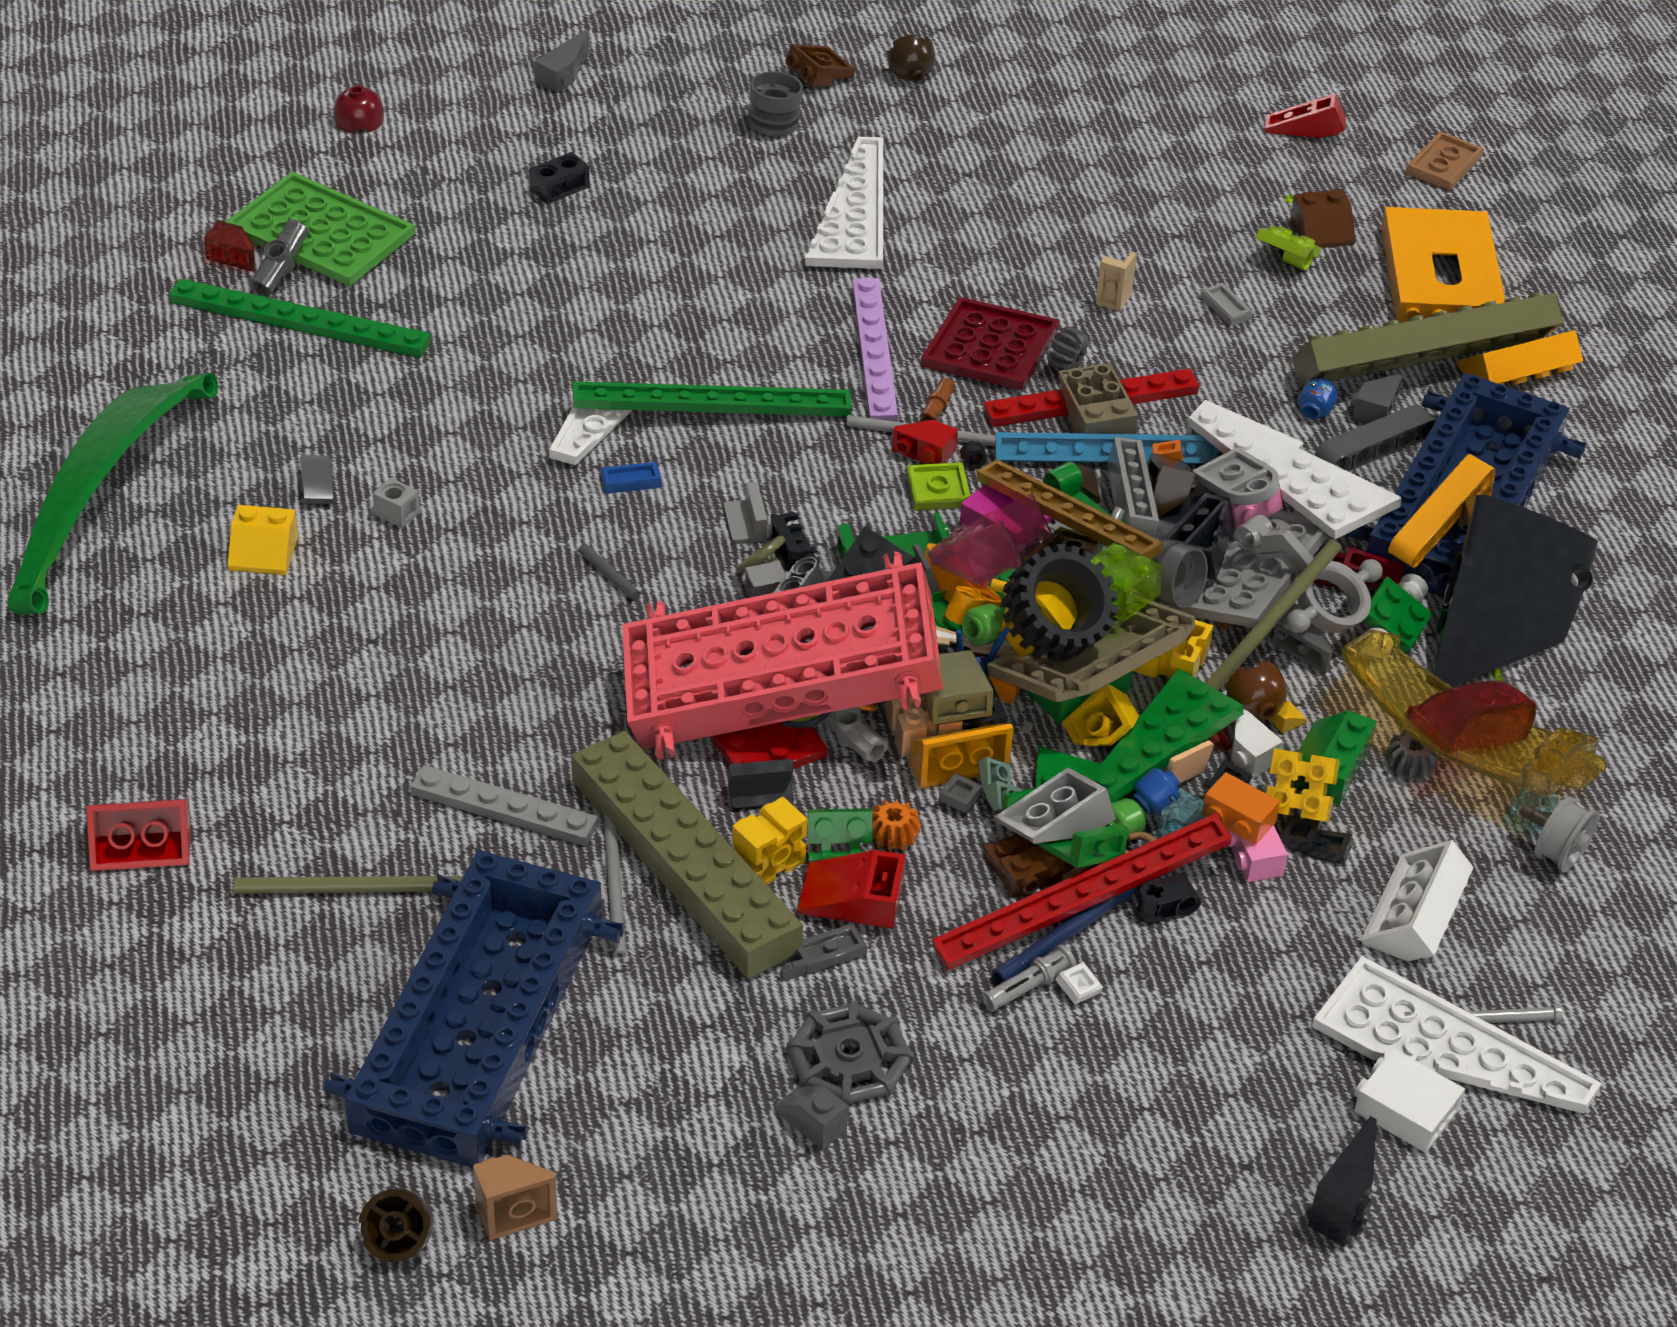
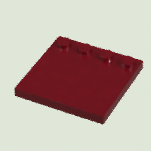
(990, 343)

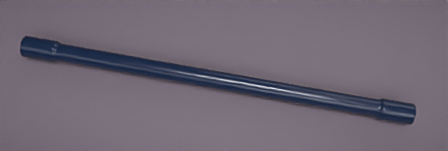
(1058, 936)

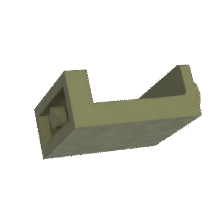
(965, 690)

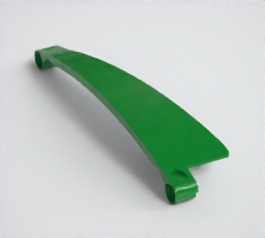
(84, 470)

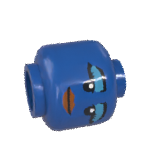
(1317, 398)
(1156, 790)

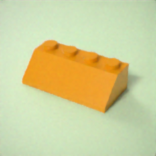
(1526, 359)

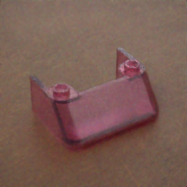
(991, 542)

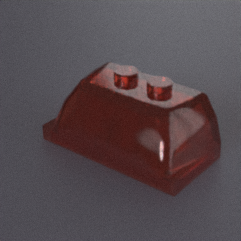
(1475, 716)

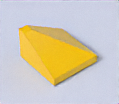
(1288, 718)

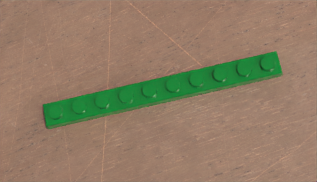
(300, 317)
(711, 398)

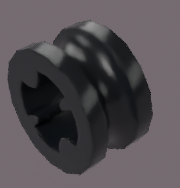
(973, 455)

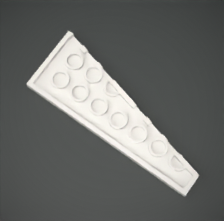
(854, 216)
(1311, 485)

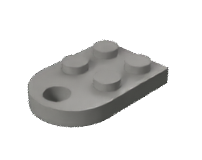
(1239, 477)

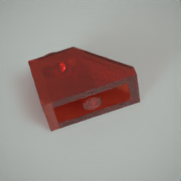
(230, 246)

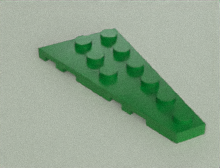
(1174, 722)

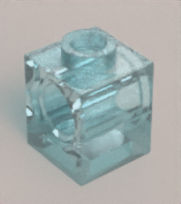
(1538, 802)

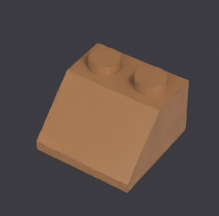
(513, 1195)

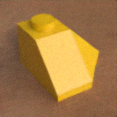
(1101, 718)

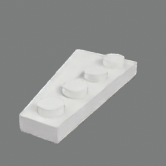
(583, 432)

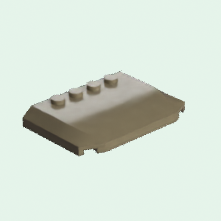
(1123, 649)

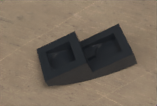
(1309, 839)

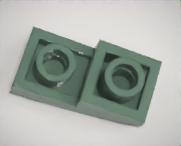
(995, 781)

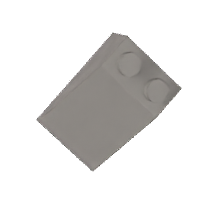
(1059, 809)

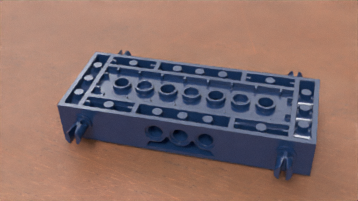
(1472, 421)
(447, 1003)

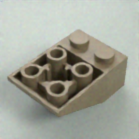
(1097, 401)

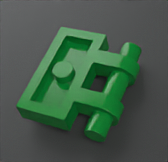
(838, 826)

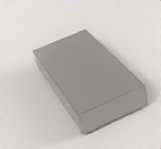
(1226, 304)

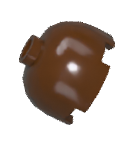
(1258, 689)

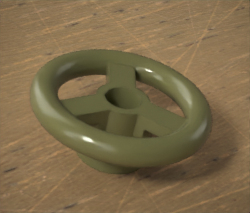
(762, 555)

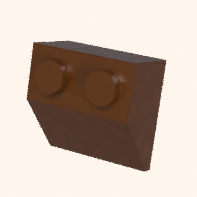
(1324, 217)

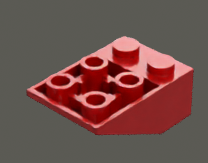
(855, 888)

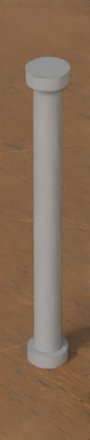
(1550, 1013)

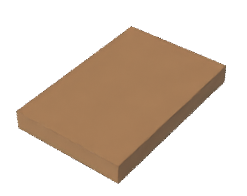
(1444, 161)

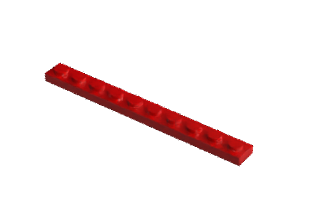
(1081, 892)

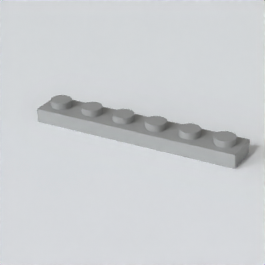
(504, 805)

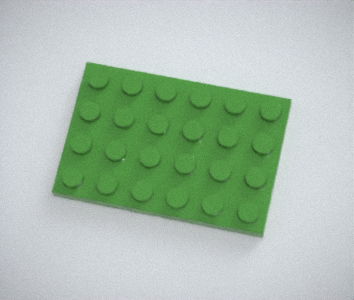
(343, 234)

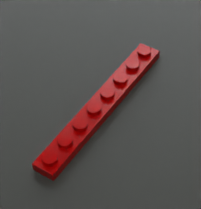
(1053, 404)

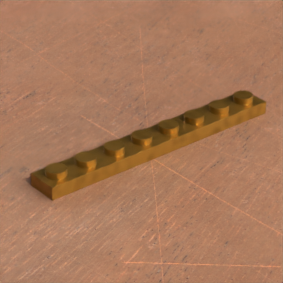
(1068, 510)

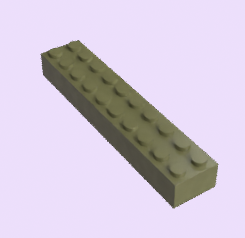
(1427, 339)
(687, 854)

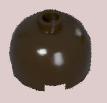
(911, 57)
(396, 1224)

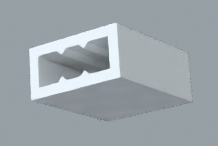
(1408, 1099)

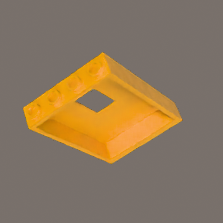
(1415, 235)

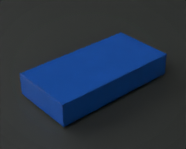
(631, 477)

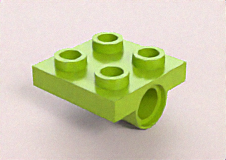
(1298, 250)

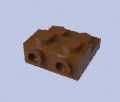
(818, 64)
(1024, 865)

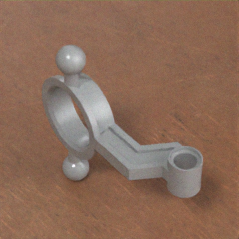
(1265, 543)

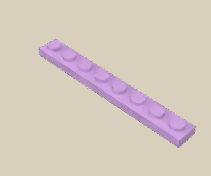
(874, 349)

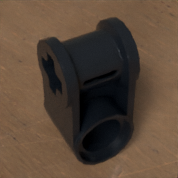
(1170, 896)

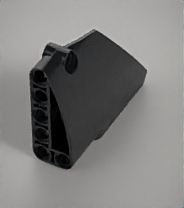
(1509, 588)

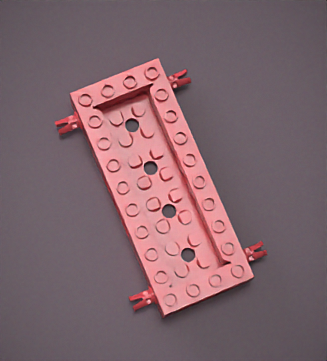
(781, 675)

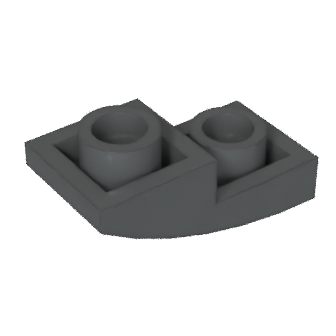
(316, 479)

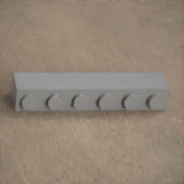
(1132, 485)

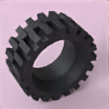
(1084, 584)

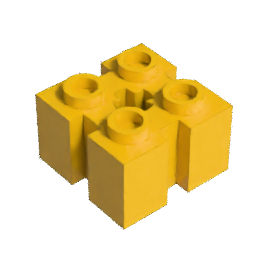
(1186, 656)
(1318, 772)
(772, 839)

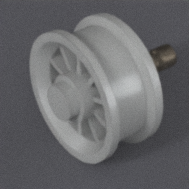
(1564, 833)

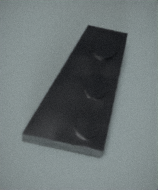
(1208, 528)
(867, 555)

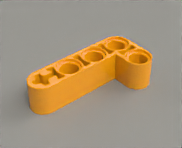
(960, 593)

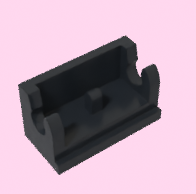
(795, 543)

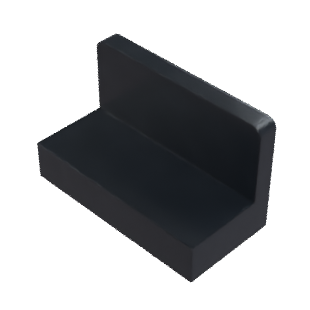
(760, 783)

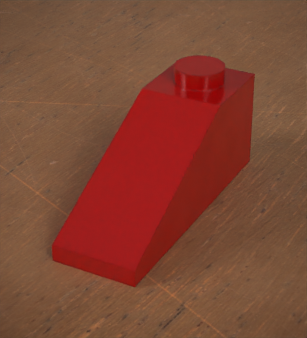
(1309, 119)

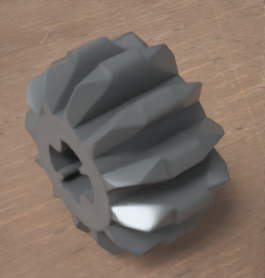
(1067, 349)
(1410, 757)

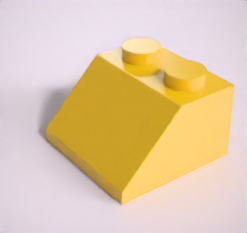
(262, 539)

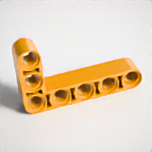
(1442, 510)

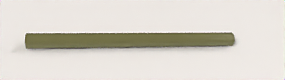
(1274, 614)
(354, 884)

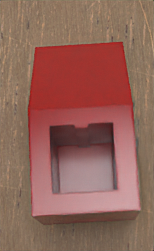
(925, 441)

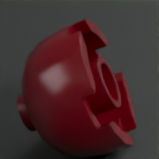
(358, 109)

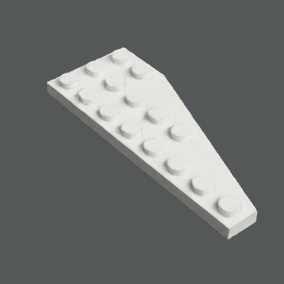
(1370, 1019)

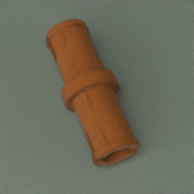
(938, 400)

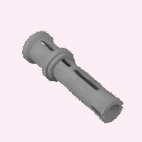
(1039, 973)

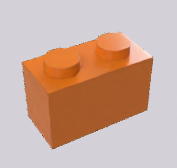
(1241, 808)

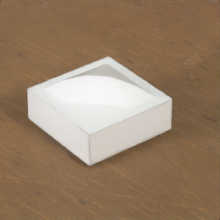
(1079, 983)

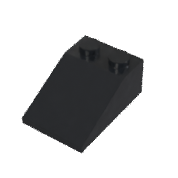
(1345, 1190)

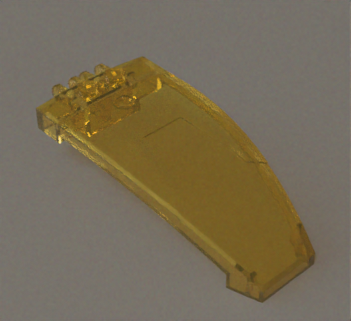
(1538, 764)

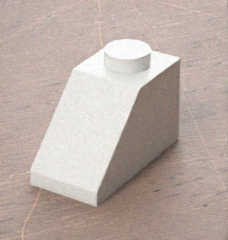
(1253, 744)

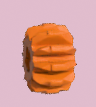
(894, 825)

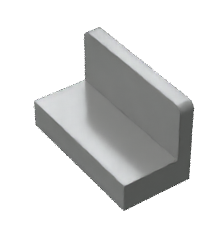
(747, 517)

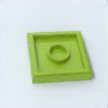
(937, 485)

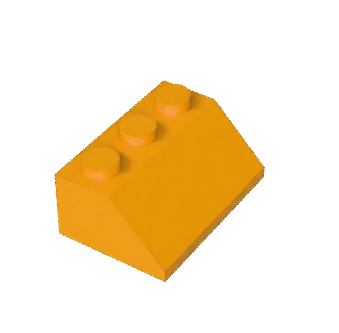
(941, 756)

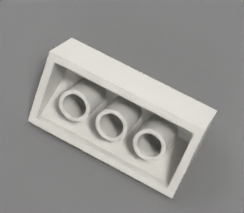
(1418, 902)

